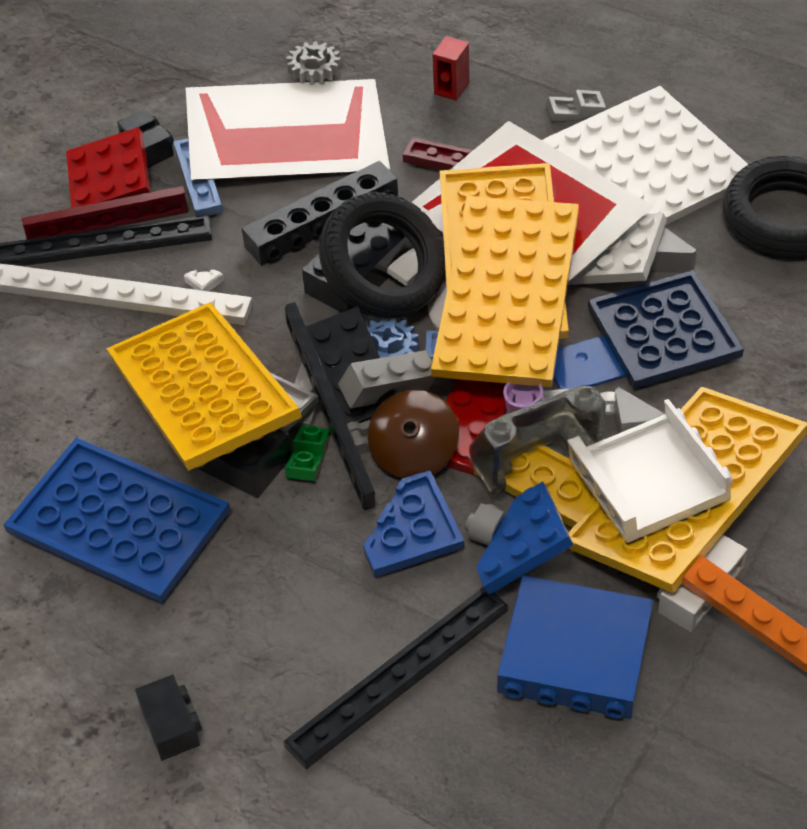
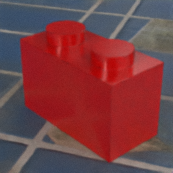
(451, 68)

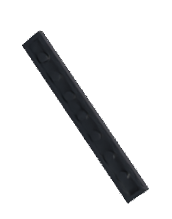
(106, 241)
(330, 407)
(394, 677)

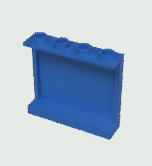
(575, 647)

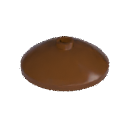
(426, 448)

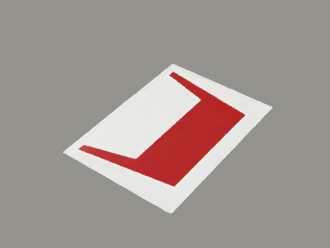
(284, 129)
(603, 206)

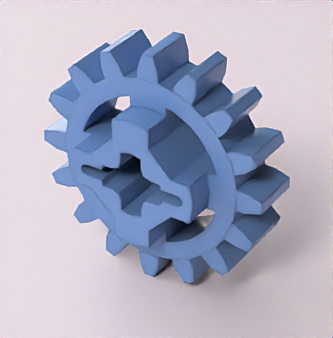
(393, 337)

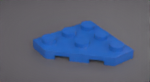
(412, 527)
(525, 539)

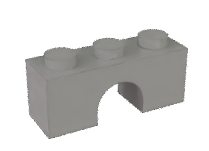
(370, 379)

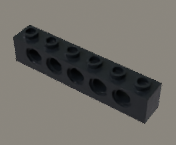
(305, 218)

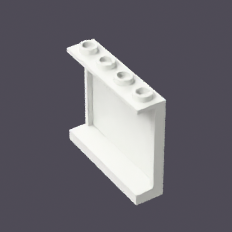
(652, 474)

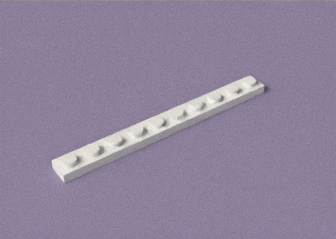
(119, 293)

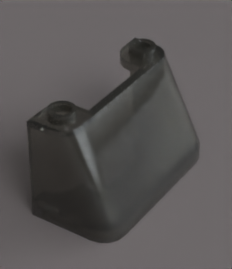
(560, 417)

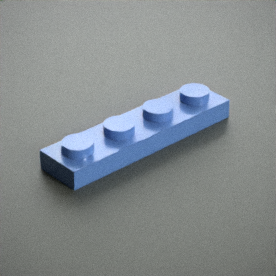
(201, 191)

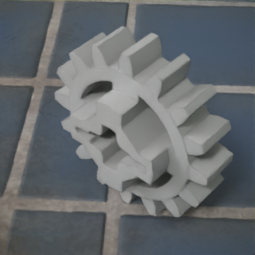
(313, 62)

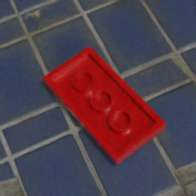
(474, 407)

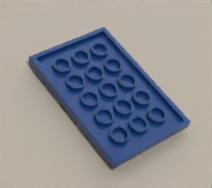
(118, 519)

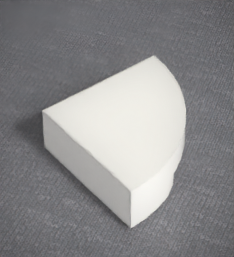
(204, 280)

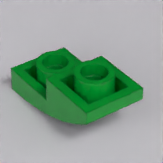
(308, 453)

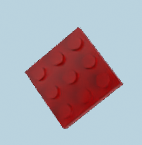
(108, 169)

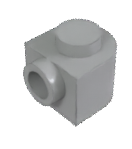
(484, 523)

